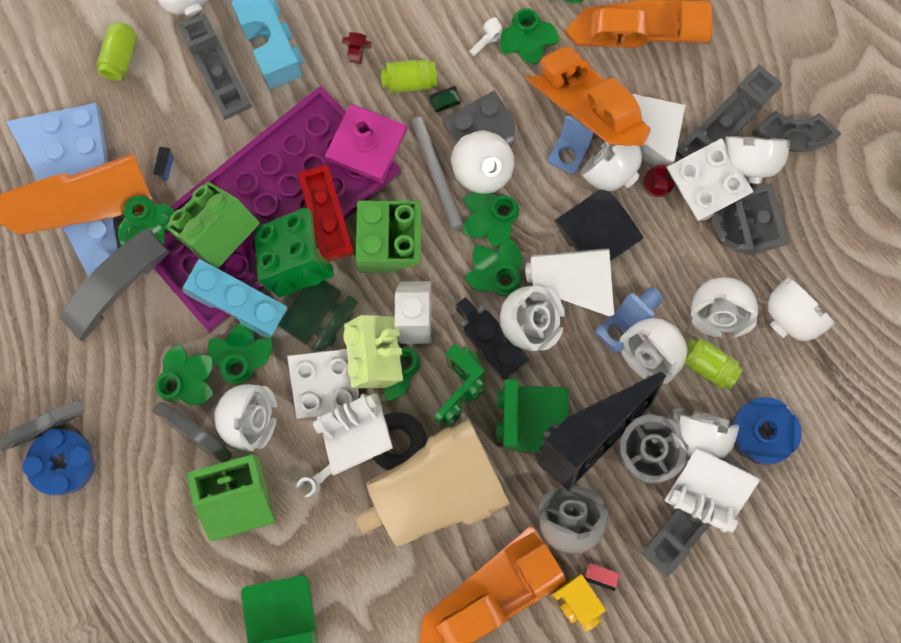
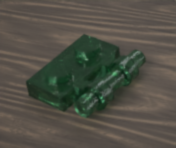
(309, 310)

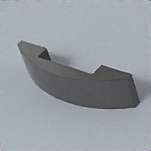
(215, 66)
(734, 112)
(110, 280)
(677, 536)

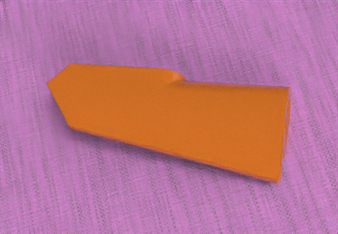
(642, 21)
(595, 102)
(73, 198)
(495, 592)

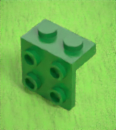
(289, 255)
(465, 365)
(528, 414)
(279, 611)

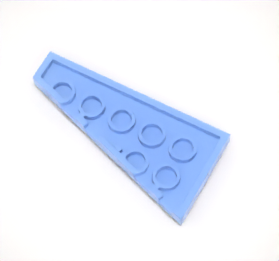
(69, 144)

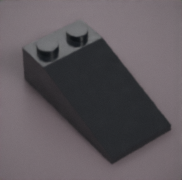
(587, 435)

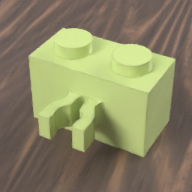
(373, 351)

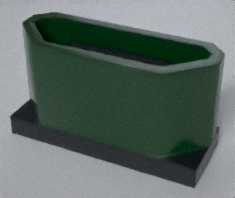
(445, 99)

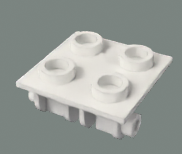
(709, 180)
(320, 382)
(354, 432)
(712, 490)

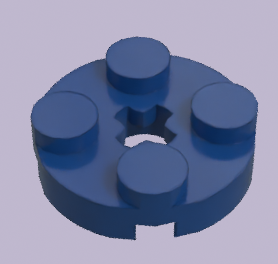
(779, 418)
(40, 462)

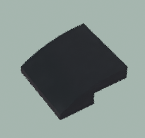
(599, 224)

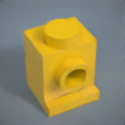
(579, 603)

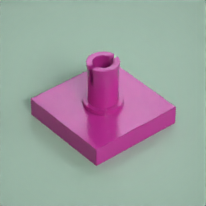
(366, 143)

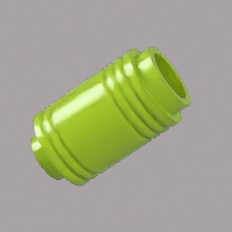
(116, 51)
(409, 76)
(712, 363)

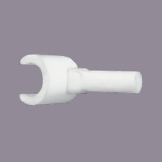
(493, 30)
(315, 481)

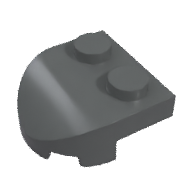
(483, 114)
(752, 223)

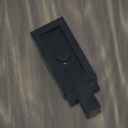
(489, 339)

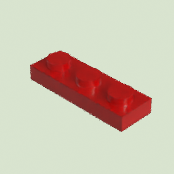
(327, 214)

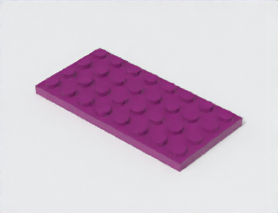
(268, 185)

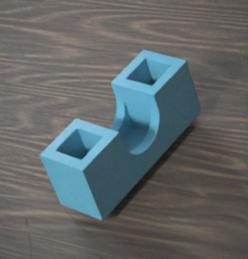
(276, 58)
(234, 297)

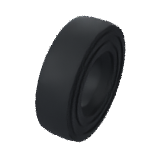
(417, 436)

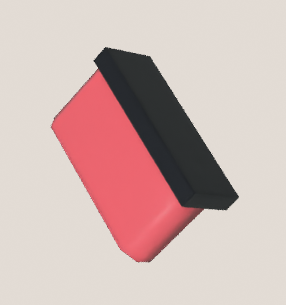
(601, 576)

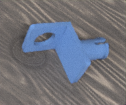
(573, 137)
(629, 312)

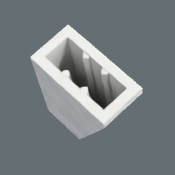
(665, 126)
(576, 277)
(413, 312)

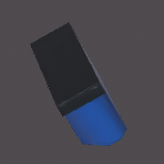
(163, 163)

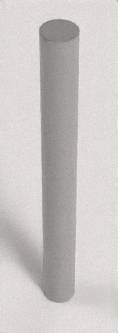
(437, 173)

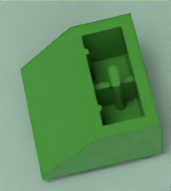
(212, 224)
(388, 235)
(231, 497)

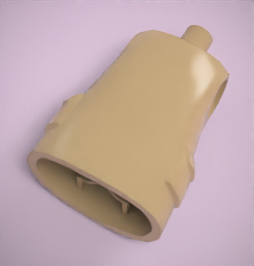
(435, 488)

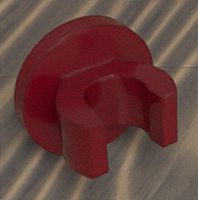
(356, 44)
(658, 181)

